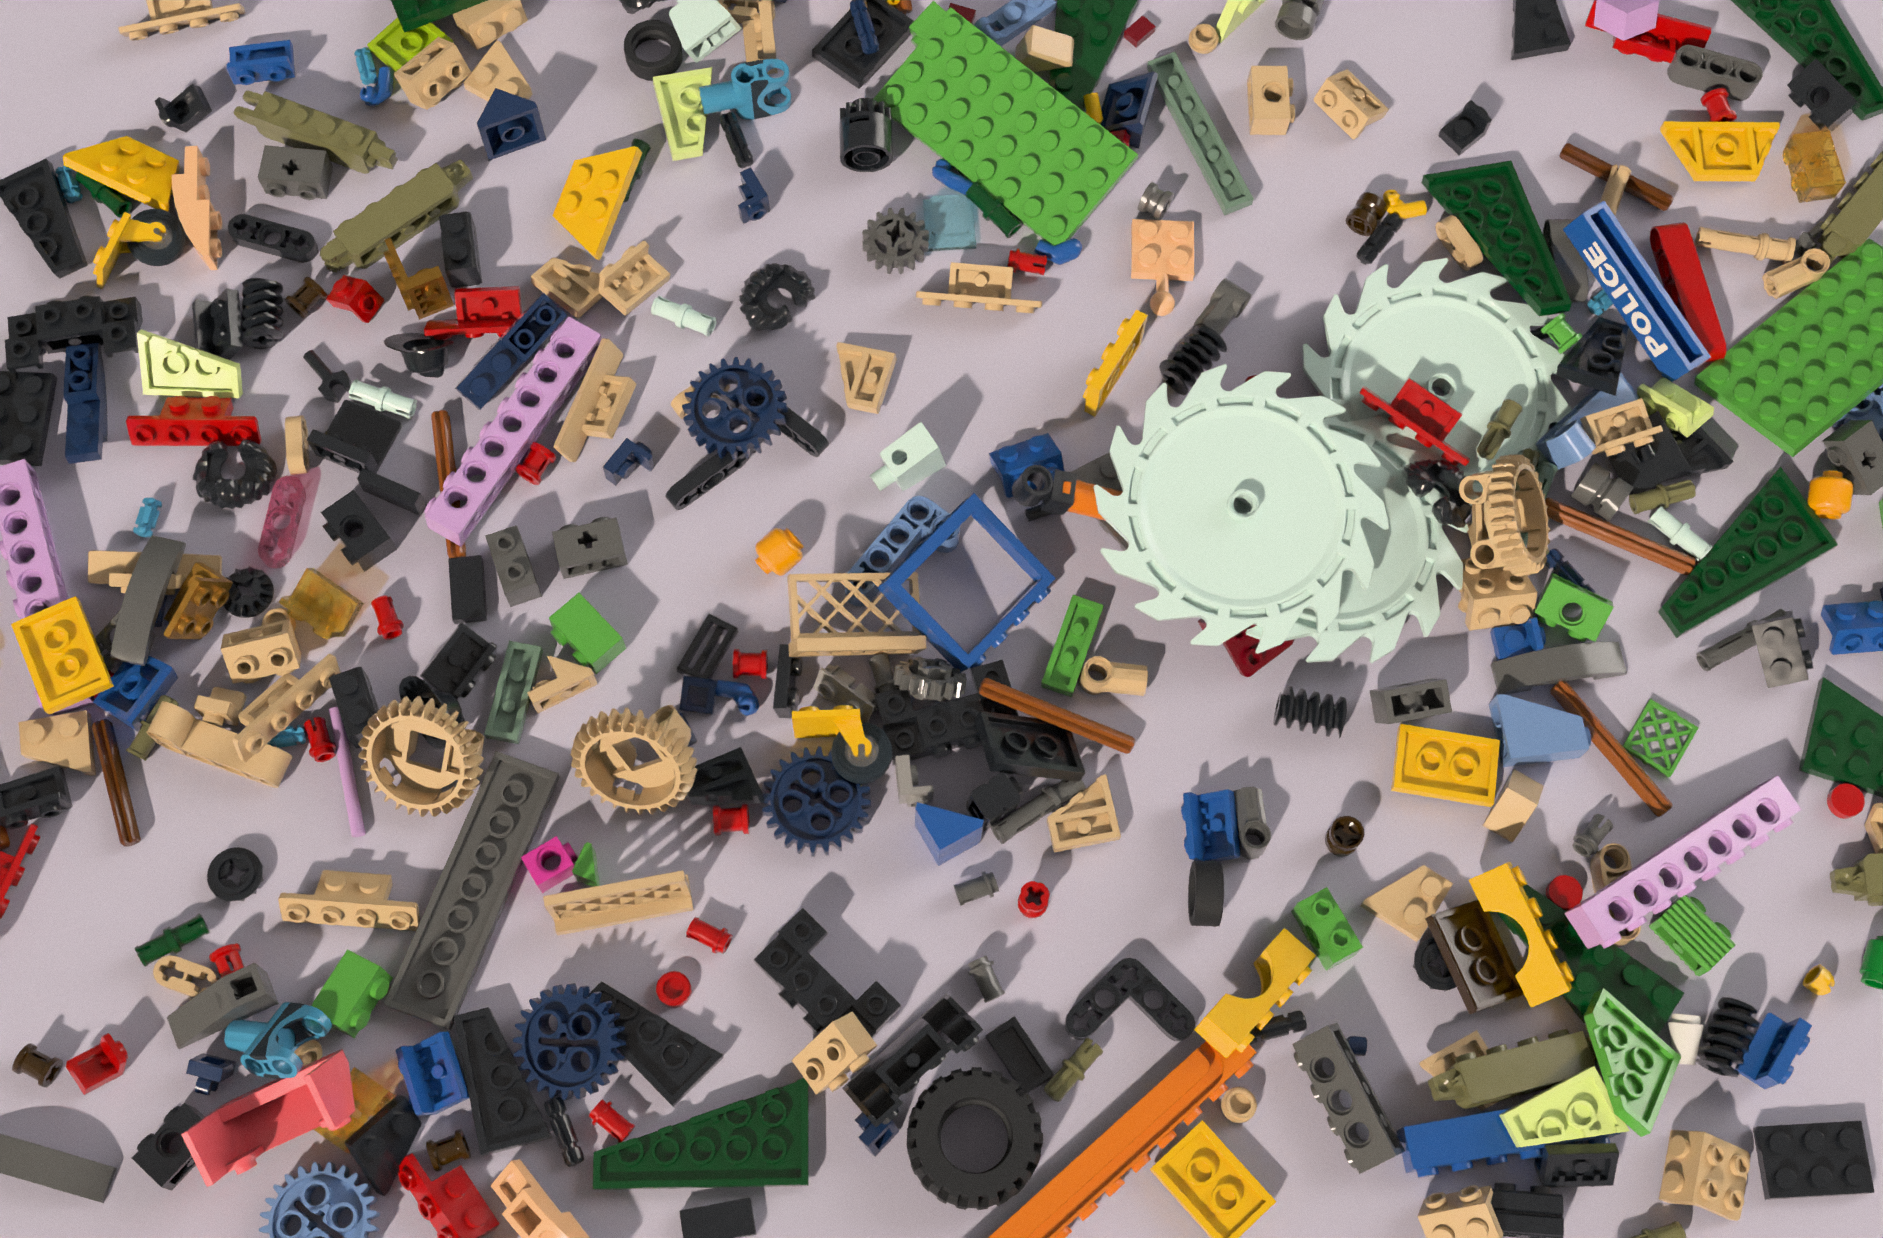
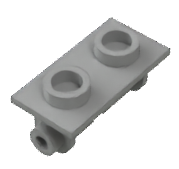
(835, 686)

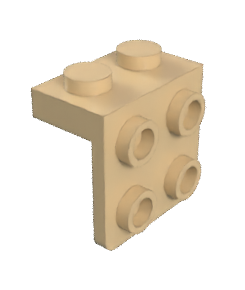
(1496, 597)
(1705, 1173)

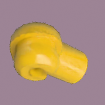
(1093, 107)
(1403, 209)

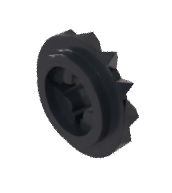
(248, 605)
(222, 867)
(1431, 975)

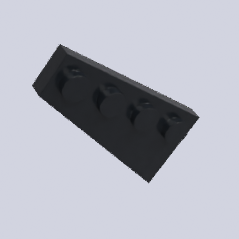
(43, 215)
(657, 1049)
(498, 1094)

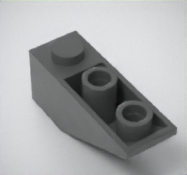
(228, 999)

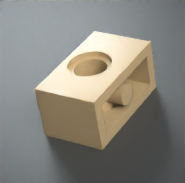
(1264, 115)

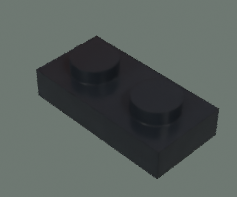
(786, 695)

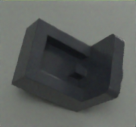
(185, 109)

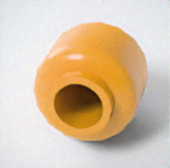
(1830, 495)
(778, 551)

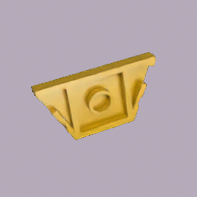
(1721, 148)
(128, 168)
(595, 196)

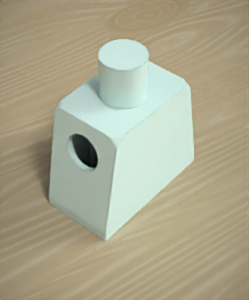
(702, 26)
(909, 460)

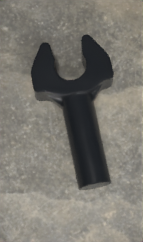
(328, 378)

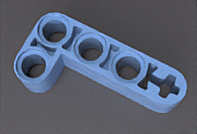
(1567, 441)
(896, 553)

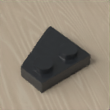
(1701, 453)
(725, 781)
(384, 1142)

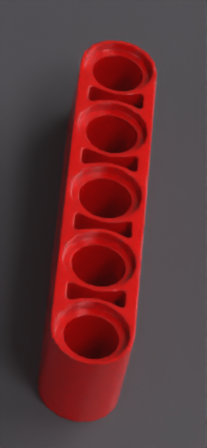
(1687, 285)

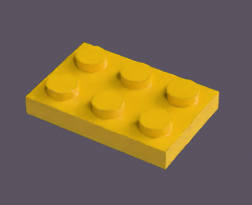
(1116, 359)
(62, 655)
(1445, 765)
(1212, 1184)

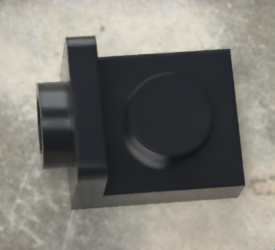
(1466, 128)

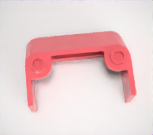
(271, 1116)

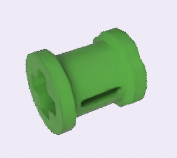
(1561, 333)

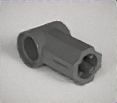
(1225, 304)
(1251, 820)

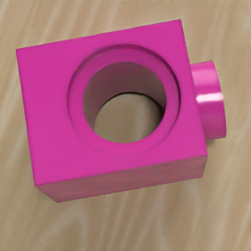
(536, 859)

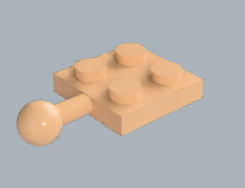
(1163, 253)

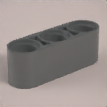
(1713, 70)
(1567, 259)

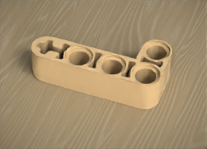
(184, 734)

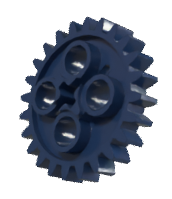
(718, 431)
(798, 824)
(569, 1074)

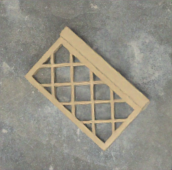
(849, 642)
(620, 902)

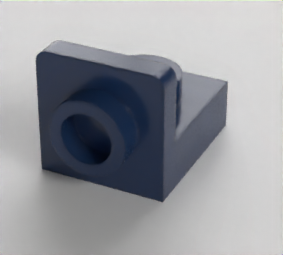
(755, 198)
(623, 461)

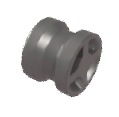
(1155, 201)

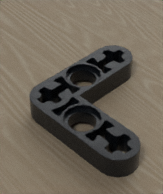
(1135, 992)

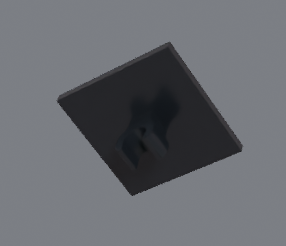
(1650, 463)

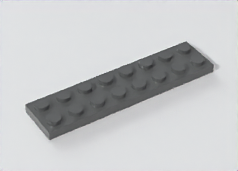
(472, 891)

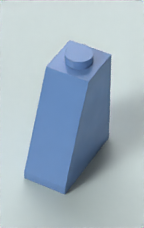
(1536, 732)

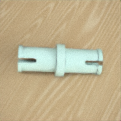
(683, 315)
(382, 399)
(1680, 534)

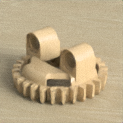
(1509, 514)
(394, 736)
(605, 753)

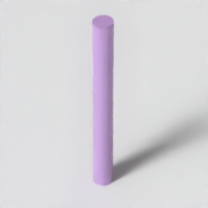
(347, 774)

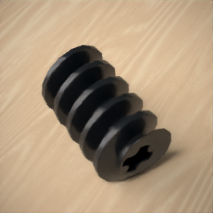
(261, 313)
(1191, 358)
(1311, 711)
(1726, 1036)

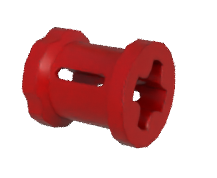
(1718, 106)
(535, 463)
(750, 664)
(731, 819)
(1035, 889)
(227, 954)

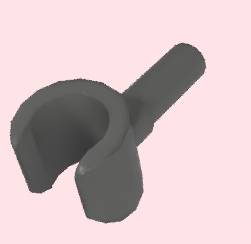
(1806, 241)

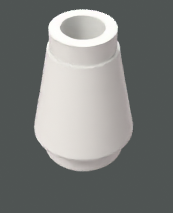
(1686, 1036)

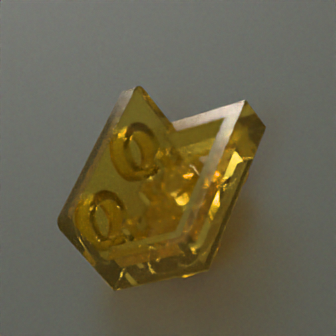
(322, 605)

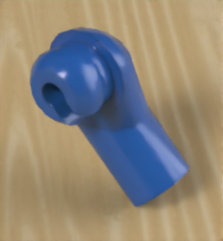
(383, 90)
(951, 180)
(1060, 253)
(741, 694)

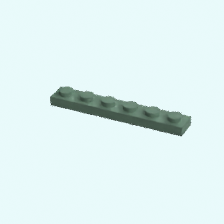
(1200, 134)

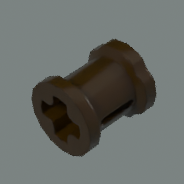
(306, 297)
(37, 1065)
(448, 1150)

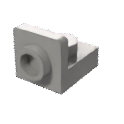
(907, 777)

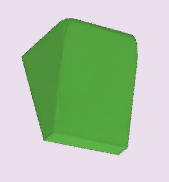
(586, 866)

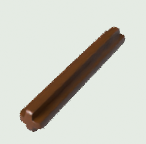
(1602, 170)
(116, 783)

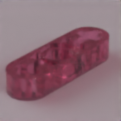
(278, 507)

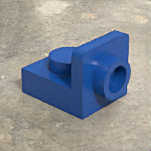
(1518, 639)

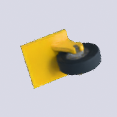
(151, 237)
(859, 748)

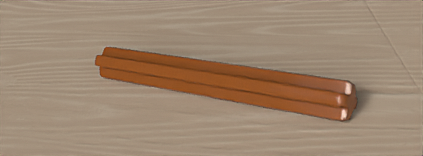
(445, 465)
(1619, 537)
(1056, 715)
(1612, 749)

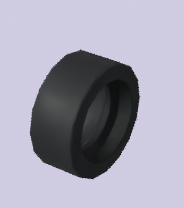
(647, 31)
(1205, 893)

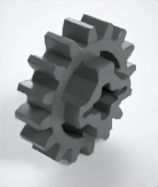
(883, 233)
(930, 679)

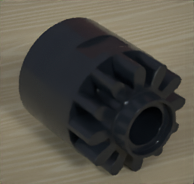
(865, 135)

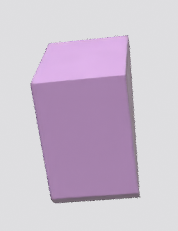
(1626, 17)

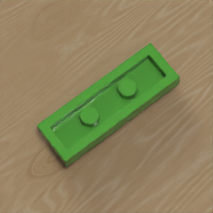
(1072, 645)

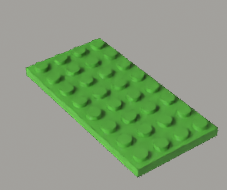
(1005, 128)
(1808, 357)

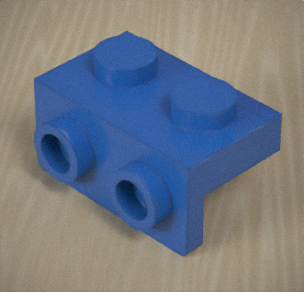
(261, 62)
(1014, 459)
(1854, 626)
(1211, 826)
(1774, 1050)
(432, 1074)

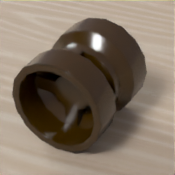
(1365, 215)
(1347, 829)

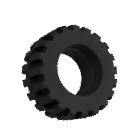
(1022, 1127)

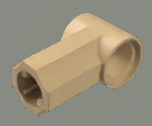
(1796, 273)
(1117, 677)

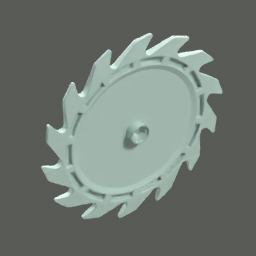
(1447, 340)
(1403, 556)
(1234, 564)

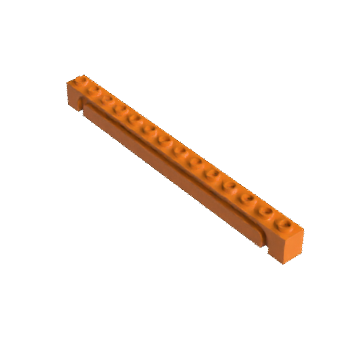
(1126, 1144)

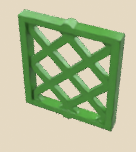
(1671, 717)

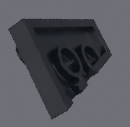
(1537, 29)
(1597, 357)

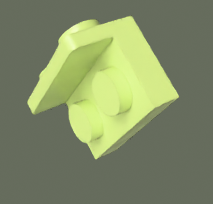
(1677, 407)

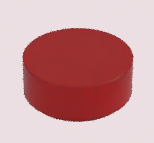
(1845, 801)
(1564, 892)
(674, 989)

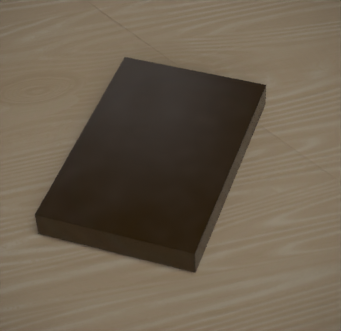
(1475, 956)

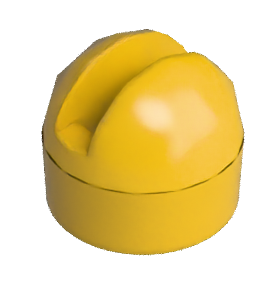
(1819, 980)

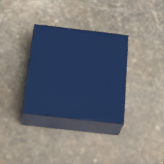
(698, 695)

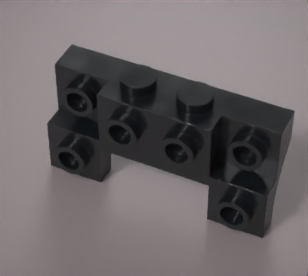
(72, 324)
(941, 726)
(811, 987)
(909, 1057)

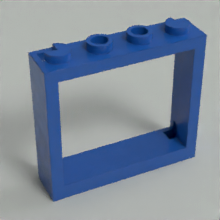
(922, 620)

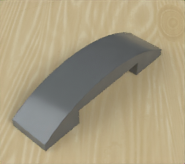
(144, 599)
(1558, 664)
(55, 1168)

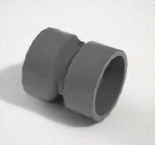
(1298, 18)
(1602, 491)

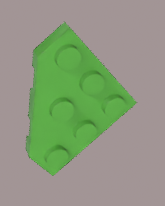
(1632, 1061)

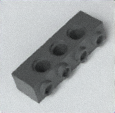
(1365, 1106)

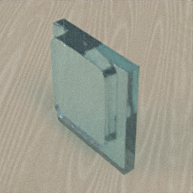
(949, 222)

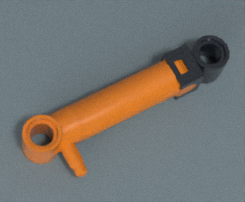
(1058, 491)

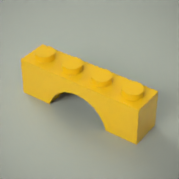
(1542, 973)
(1233, 1018)

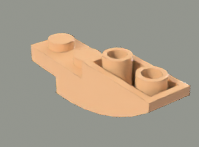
(194, 206)
(530, 1208)

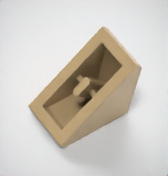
(1045, 49)
(1514, 805)

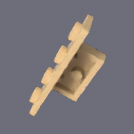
(171, 14)
(981, 285)
(597, 403)
(117, 568)
(280, 706)
(351, 901)

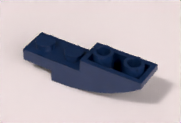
(510, 351)
(86, 403)

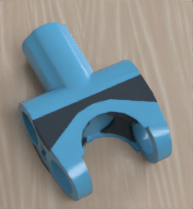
(749, 91)
(271, 1045)

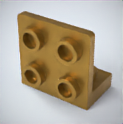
(424, 290)
(197, 603)

